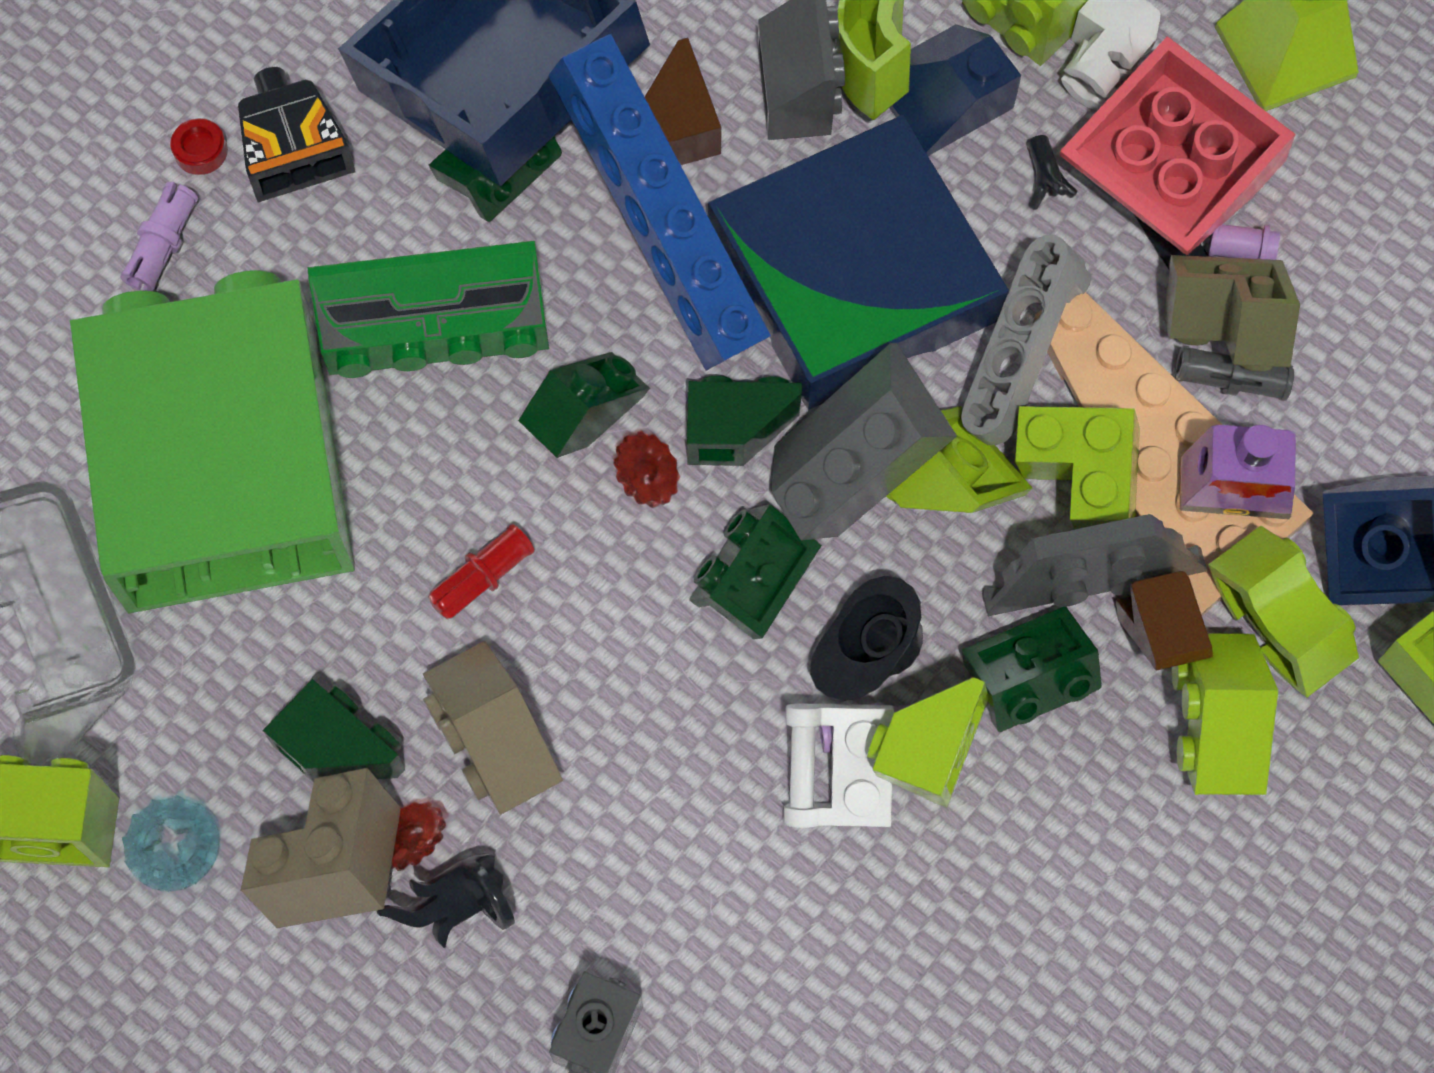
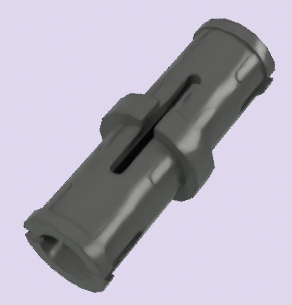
(1218, 371)

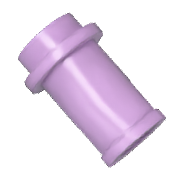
(1244, 242)

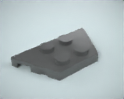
(1091, 561)

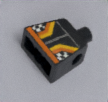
(289, 137)

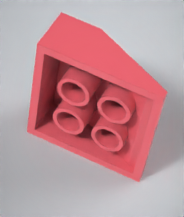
(1179, 146)

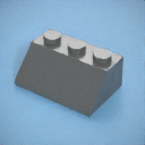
(857, 447)

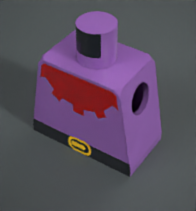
(1244, 474)

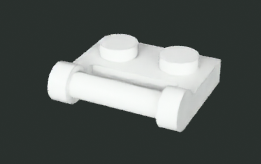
(856, 791)

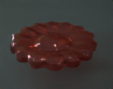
(646, 469)
(417, 834)

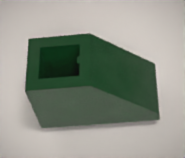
(582, 402)
(737, 419)
(326, 738)

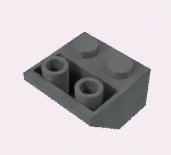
(800, 69)

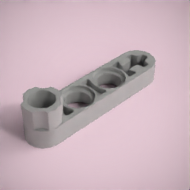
(1060, 277)

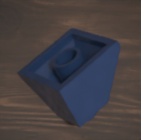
(956, 86)
(1380, 541)

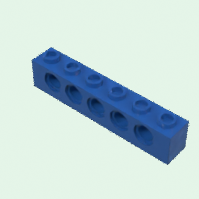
(658, 202)

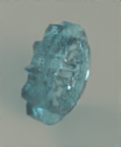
(196, 851)

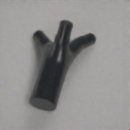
(1047, 172)

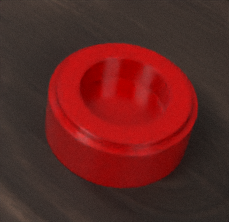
(199, 146)

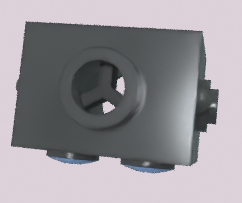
(595, 1053)

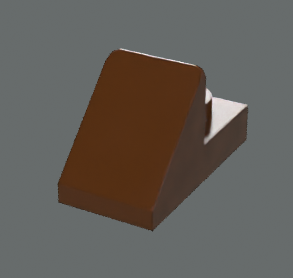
(1165, 620)

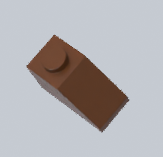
(685, 107)

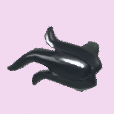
(456, 896)

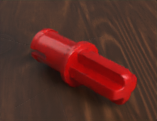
(480, 572)

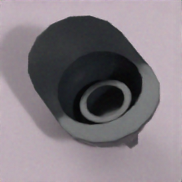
(869, 639)

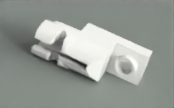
(1111, 44)

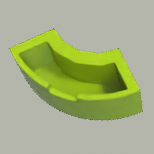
(873, 53)
(1302, 629)

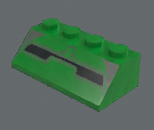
(429, 309)

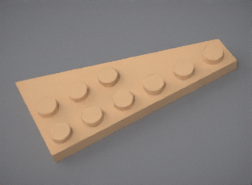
(1114, 371)

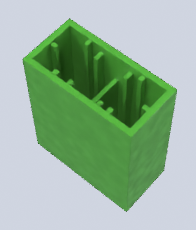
(209, 443)

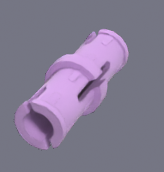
(159, 237)

